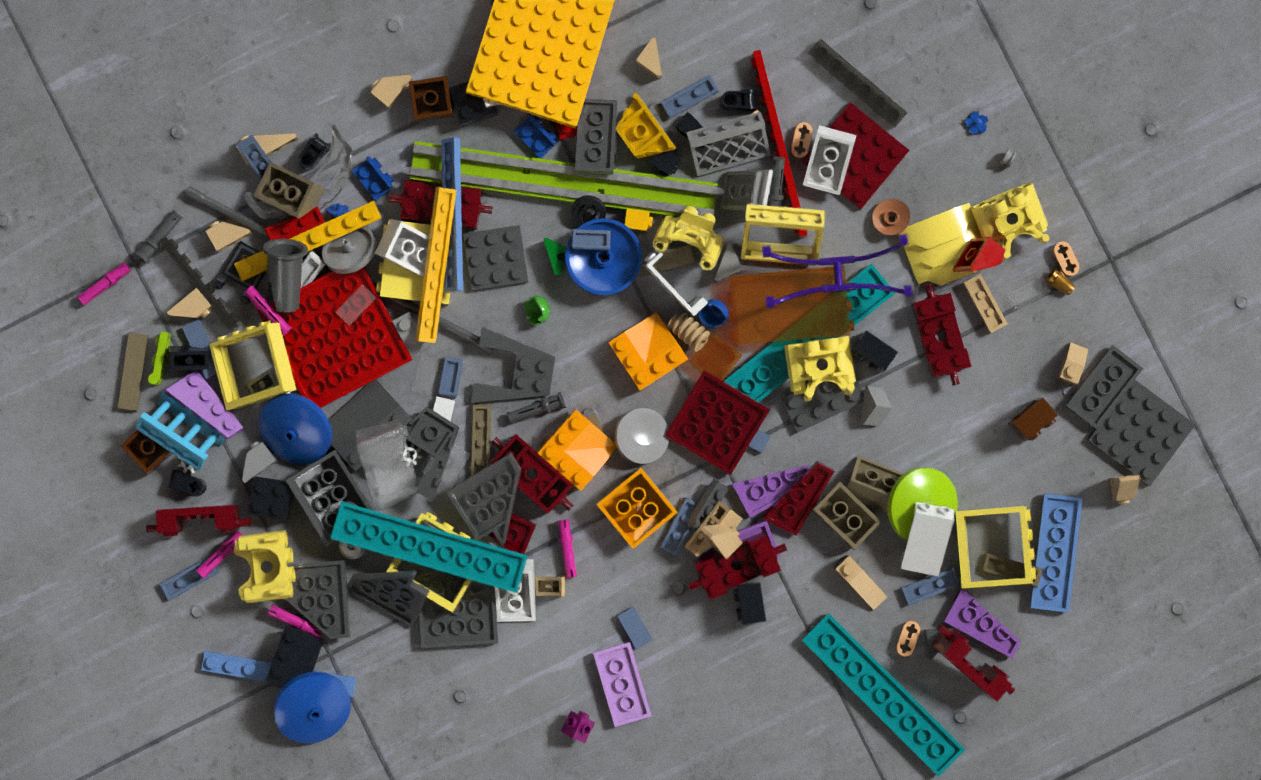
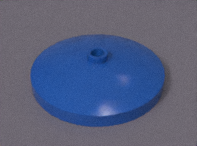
(618, 269)
(295, 429)
(311, 707)

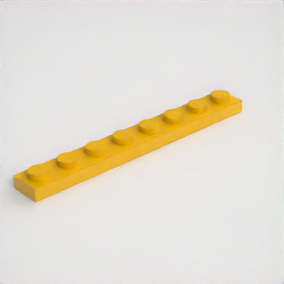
(316, 237)
(435, 265)

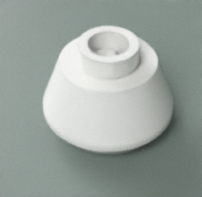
(346, 551)

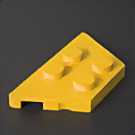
(642, 131)

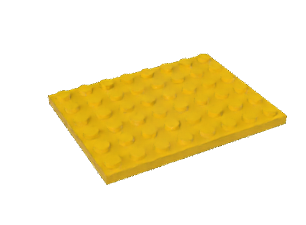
(540, 55)

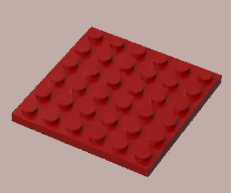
(330, 355)

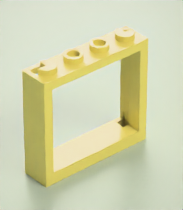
(783, 218)
(225, 371)
(1028, 553)
(451, 606)

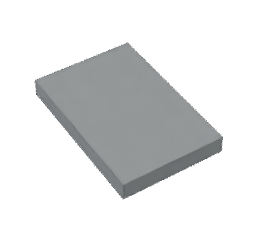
(741, 189)

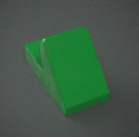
(555, 249)

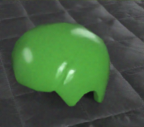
(536, 310)

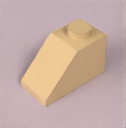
(390, 89)
(225, 235)
(192, 306)
(1073, 364)
(722, 538)

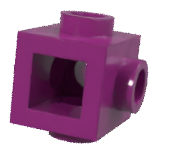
(578, 726)

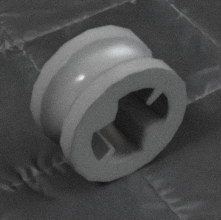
(1008, 158)

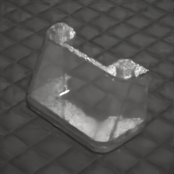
(387, 463)

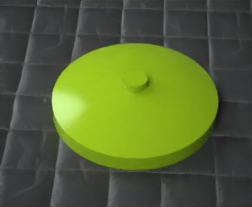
(920, 486)

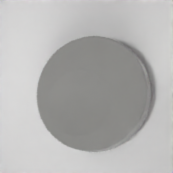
(350, 251)
(641, 435)

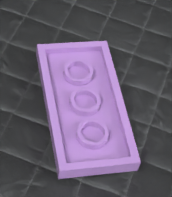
(622, 684)

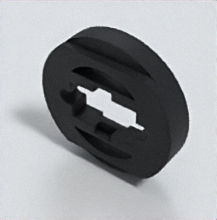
(587, 200)

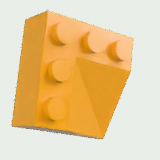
(648, 351)
(577, 449)
(637, 508)

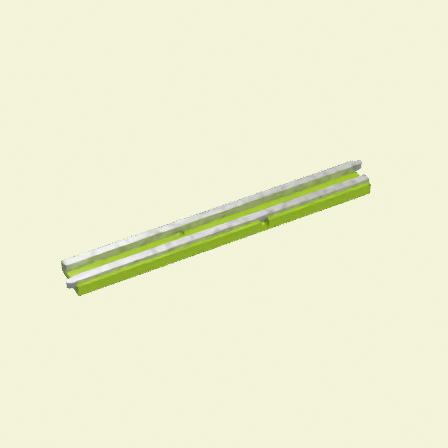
(559, 181)

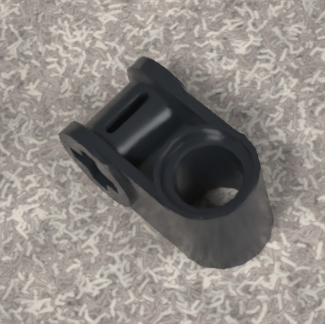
(740, 100)
(686, 124)
(314, 151)
(184, 483)

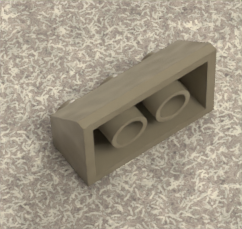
(288, 191)
(872, 482)
(846, 516)

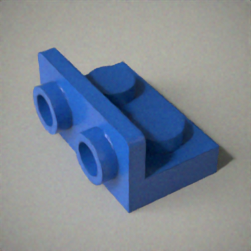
(536, 136)
(373, 178)

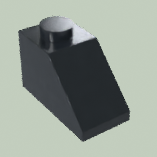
(667, 161)
(187, 358)

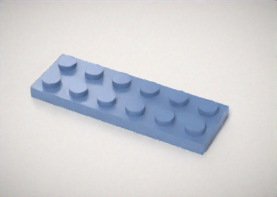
(1056, 552)

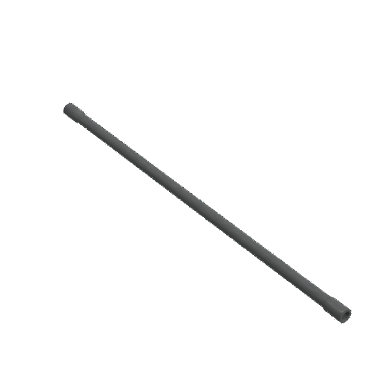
(201, 198)

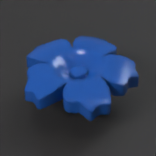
(976, 123)
(337, 210)

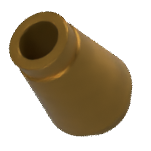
(1060, 282)

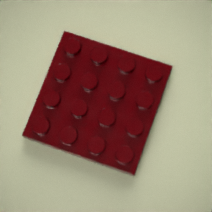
(872, 157)
(717, 422)

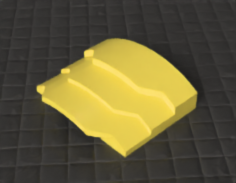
(938, 244)

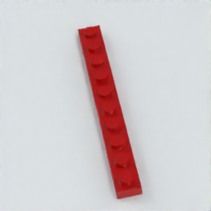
(775, 135)

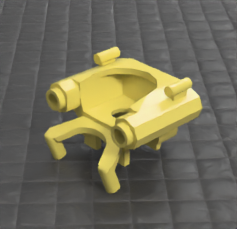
(993, 213)
(693, 230)
(802, 366)
(271, 548)

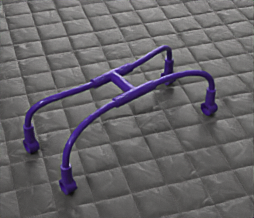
(839, 285)

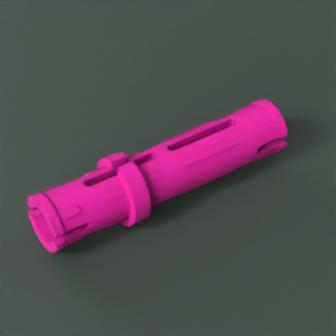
(111, 278)
(252, 293)
(567, 548)
(216, 558)
(294, 621)

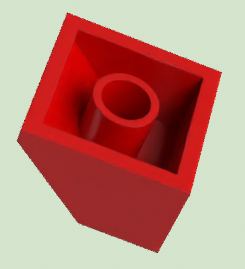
(979, 255)

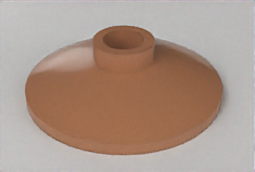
(888, 209)

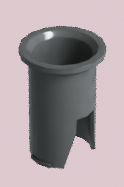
(284, 272)

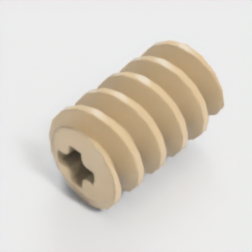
(688, 331)

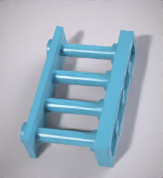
(173, 442)

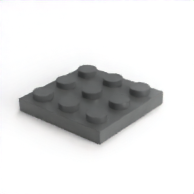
(495, 257)

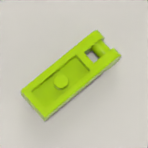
(159, 359)

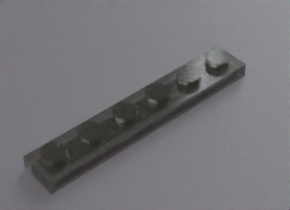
(857, 83)
(206, 289)

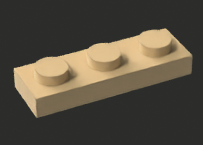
(985, 303)

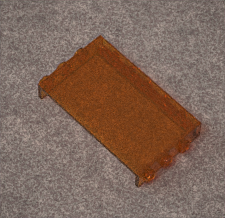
(797, 318)

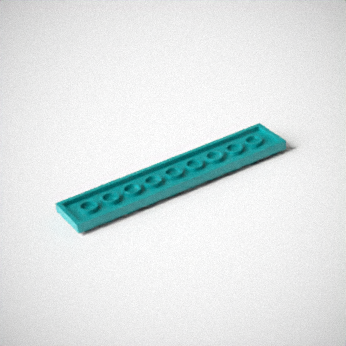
(769, 367)
(429, 547)
(883, 695)

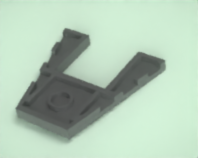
(531, 373)
(436, 437)

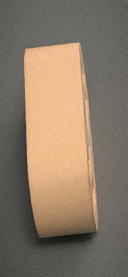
(806, 141)
(1062, 261)
(912, 640)

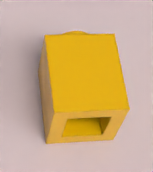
(638, 220)

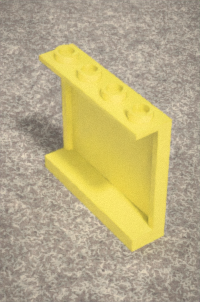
(402, 283)

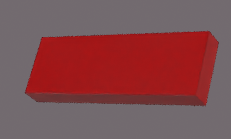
(294, 226)

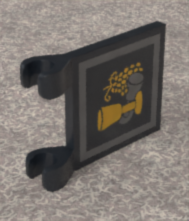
(241, 252)

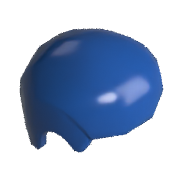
(714, 314)

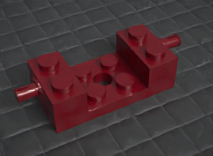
(418, 203)
(936, 314)
(548, 487)
(170, 520)
(757, 559)
(955, 649)

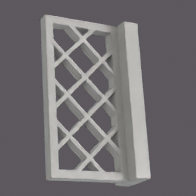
(726, 131)

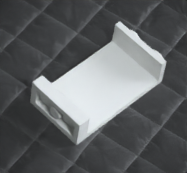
(694, 307)
(927, 539)

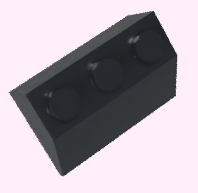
(294, 656)

